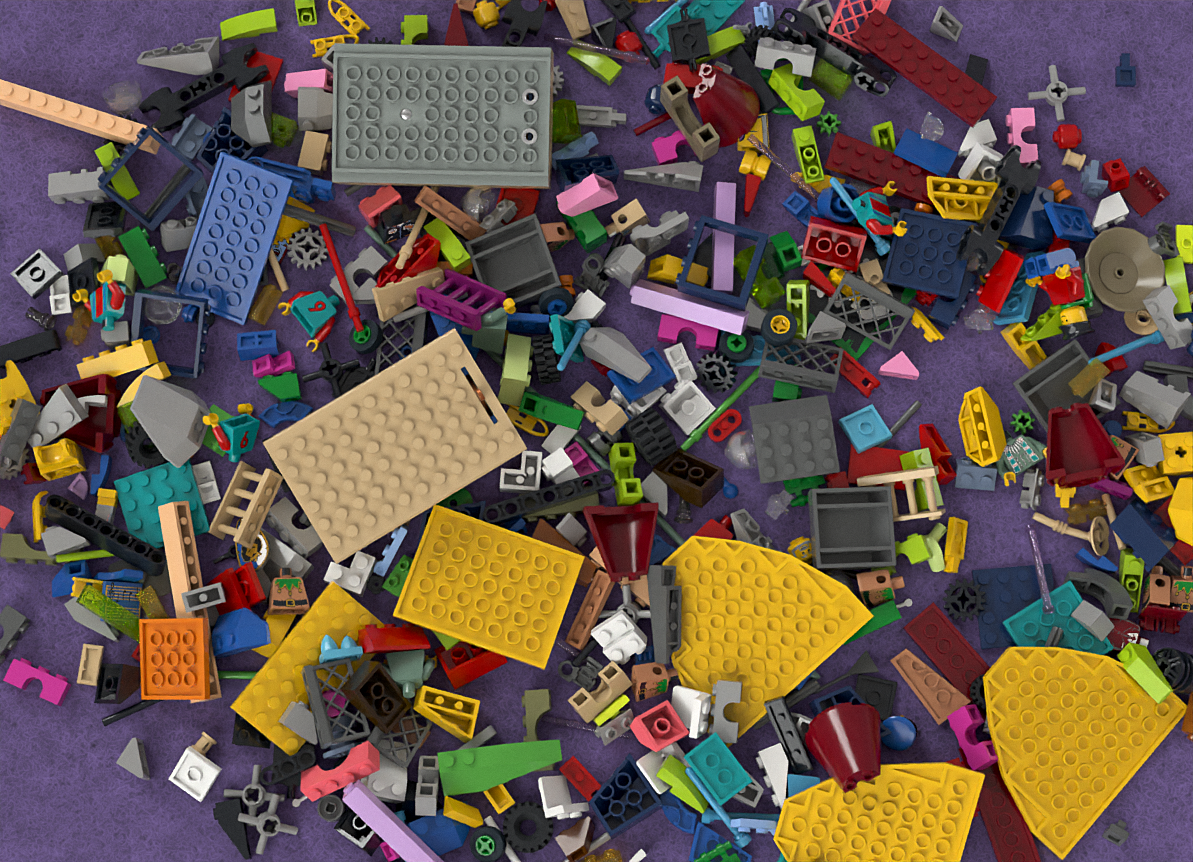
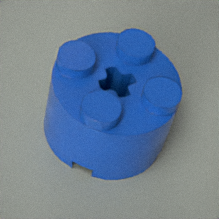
(832, 206)

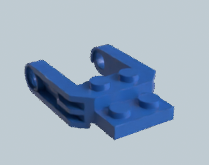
(305, 186)

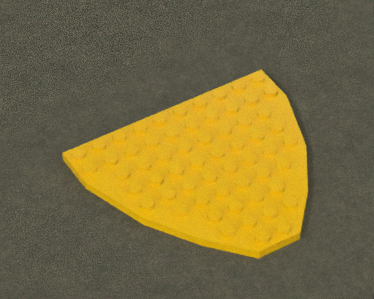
(756, 621)
(1070, 735)
(897, 817)

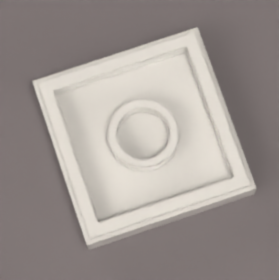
(195, 774)

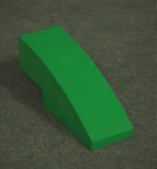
(882, 616)

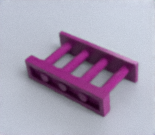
(454, 310)

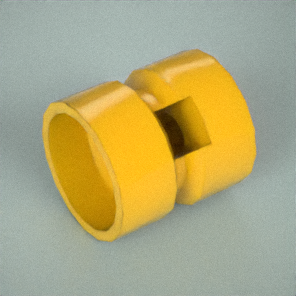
(753, 164)

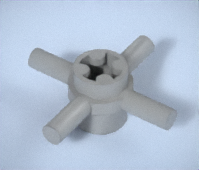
(1051, 98)
(633, 607)
(263, 795)
(270, 830)

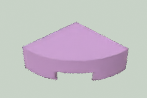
(79, 486)

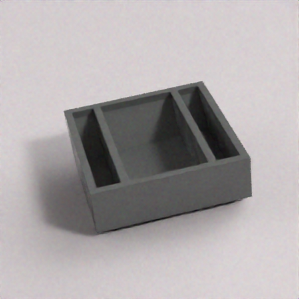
(515, 261)
(1047, 382)
(794, 439)
(851, 528)

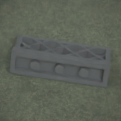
(878, 296)
(419, 337)
(799, 374)
(318, 708)
(377, 735)

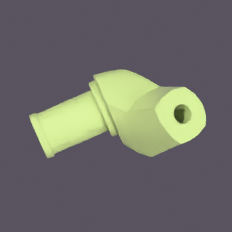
(937, 562)

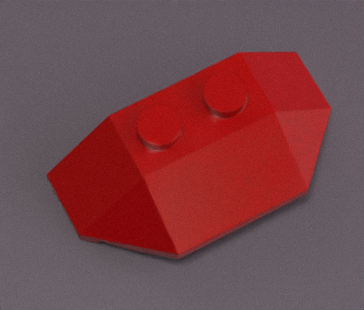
(423, 258)

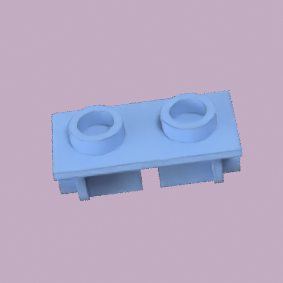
(764, 15)

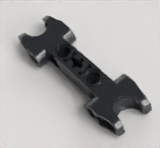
(522, 21)
(865, 70)
(235, 73)
(984, 238)

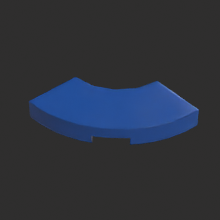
(284, 412)
(124, 575)
(677, 813)

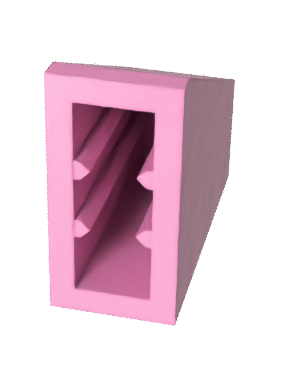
(315, 78)
(587, 195)

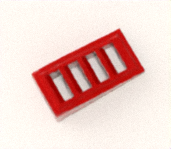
(752, 186)
(818, 279)

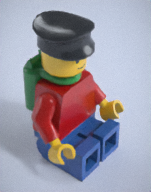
(1065, 285)

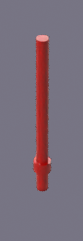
(353, 311)

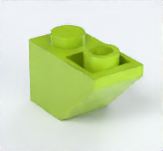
(306, 12)

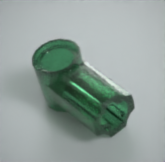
(771, 264)

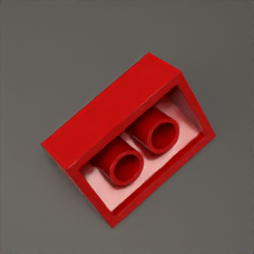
(833, 243)
(1000, 280)
(392, 638)
(467, 662)

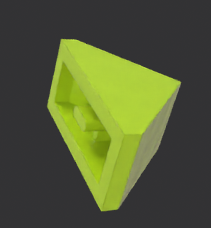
(883, 136)

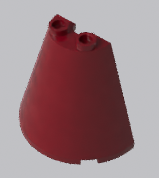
(726, 103)
(103, 422)
(1079, 448)
(623, 537)
(847, 743)

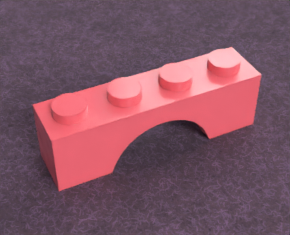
(361, 762)

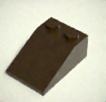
(691, 477)
(376, 695)

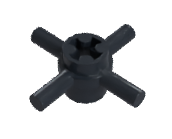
(330, 363)

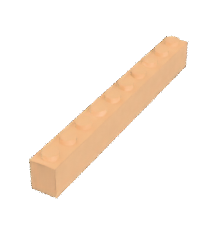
(74, 115)
(185, 571)

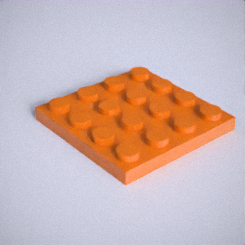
(174, 659)

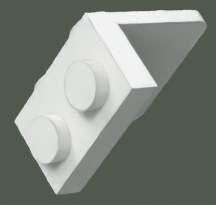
(692, 709)
(652, 762)
(557, 798)

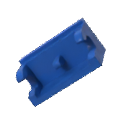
(257, 344)

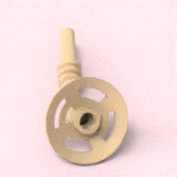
(1094, 536)

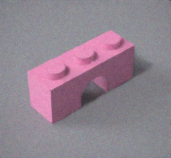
(1020, 121)

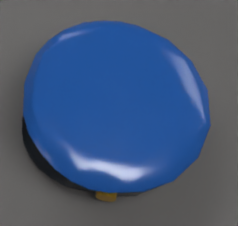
(903, 733)

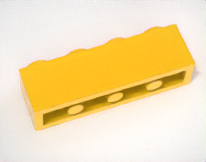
(119, 362)

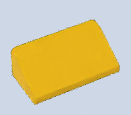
(462, 812)

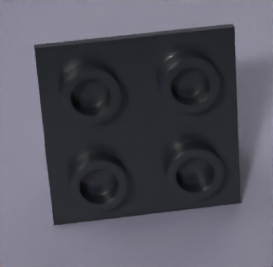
(248, 735)

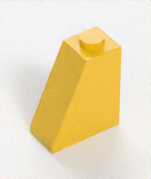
(667, 268)

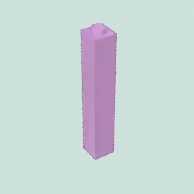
(723, 242)
(688, 307)
(387, 824)

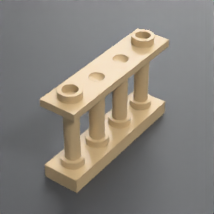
(908, 476)
(257, 509)

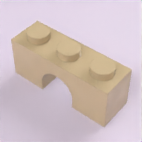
(607, 417)
(612, 685)

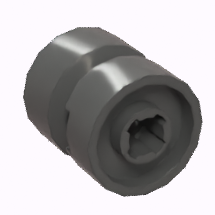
(601, 447)
(331, 808)

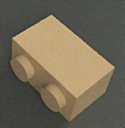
(314, 152)

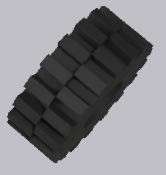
(546, 359)
(138, 451)
(513, 834)

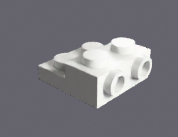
(640, 405)
(686, 406)
(620, 638)

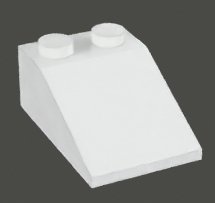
(981, 164)
(391, 780)

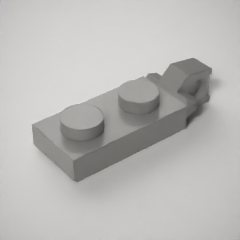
(600, 116)

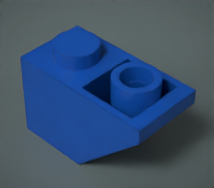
(63, 581)

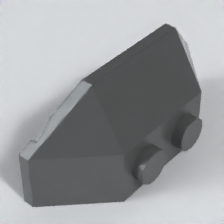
(253, 114)

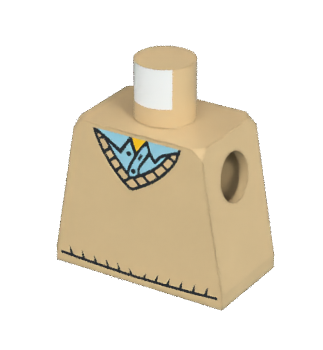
(635, 216)

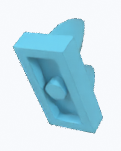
(331, 653)

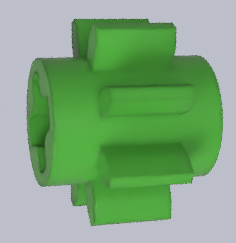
(824, 126)
(1019, 426)

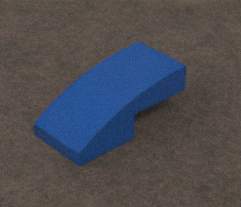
(800, 208)
(100, 480)
(1101, 564)

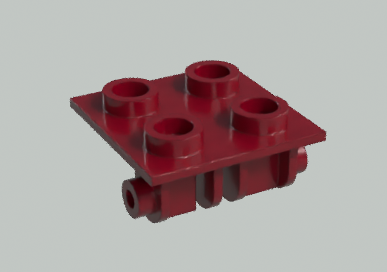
(1144, 191)
(1167, 617)

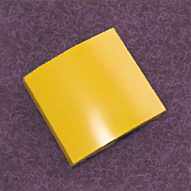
(1148, 483)

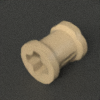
(1074, 159)
(204, 744)

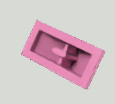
(899, 367)

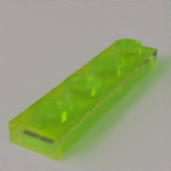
(110, 612)

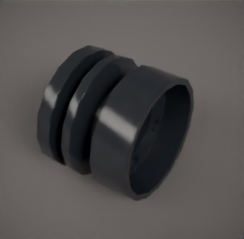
(1176, 668)

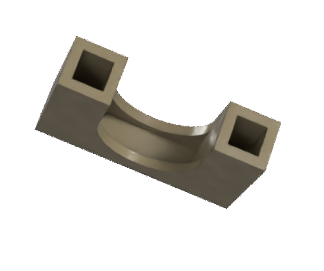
(701, 138)

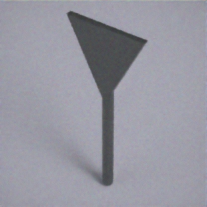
(862, 666)

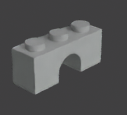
(770, 51)
(368, 262)
(1160, 306)
(280, 518)
(725, 692)
(427, 786)

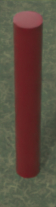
(651, 124)

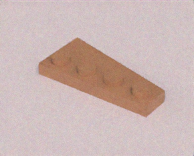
(931, 688)

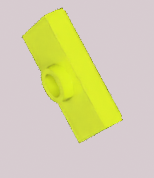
(1184, 242)
(611, 710)

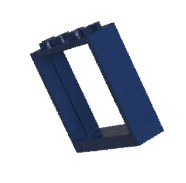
(171, 201)
(711, 295)
(203, 328)

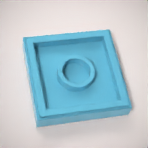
(865, 428)

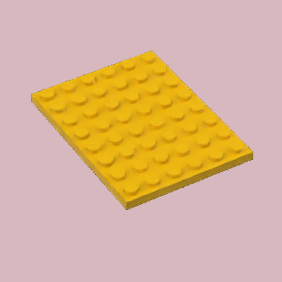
(489, 586)

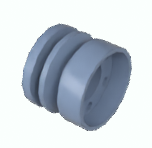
(341, 749)

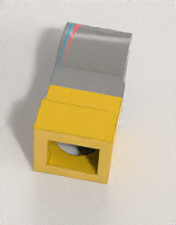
(107, 504)

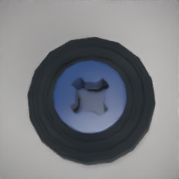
(556, 302)

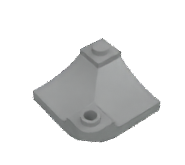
(650, 239)

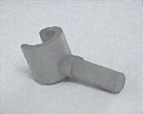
(744, 28)

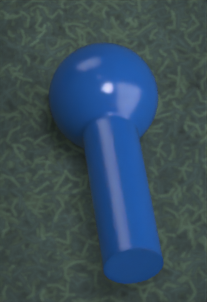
(729, 490)

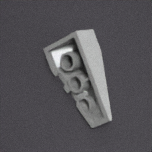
(193, 59)
(314, 109)
(676, 175)
(614, 352)
(748, 530)
(284, 557)

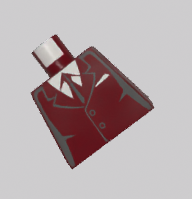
(1123, 633)

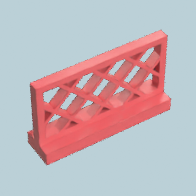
(881, 5)

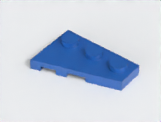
(705, 841)

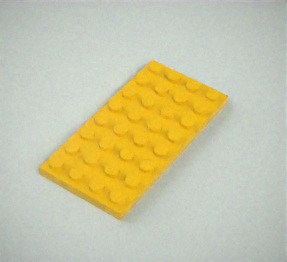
(281, 677)

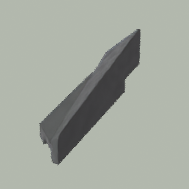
(665, 611)

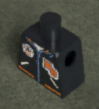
(395, 223)

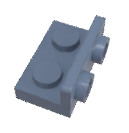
(191, 136)
(196, 197)

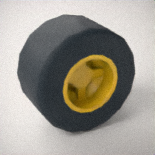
(781, 320)

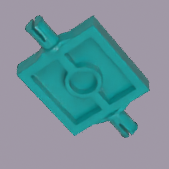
(661, 32)

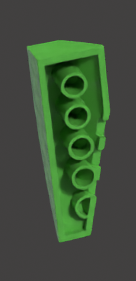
(490, 766)

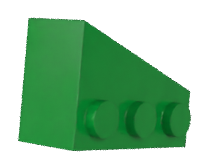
(587, 229)
(143, 256)

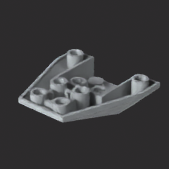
(171, 418)

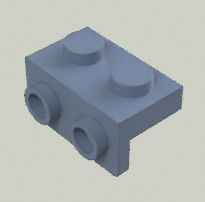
(1091, 184)
(973, 476)

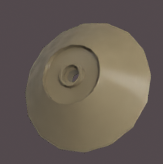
(1138, 266)

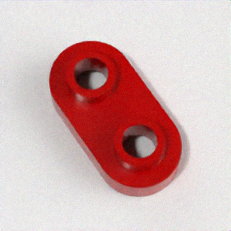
(724, 426)

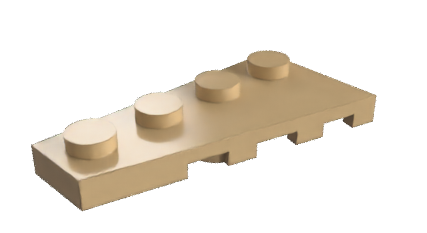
(574, 17)
(401, 295)

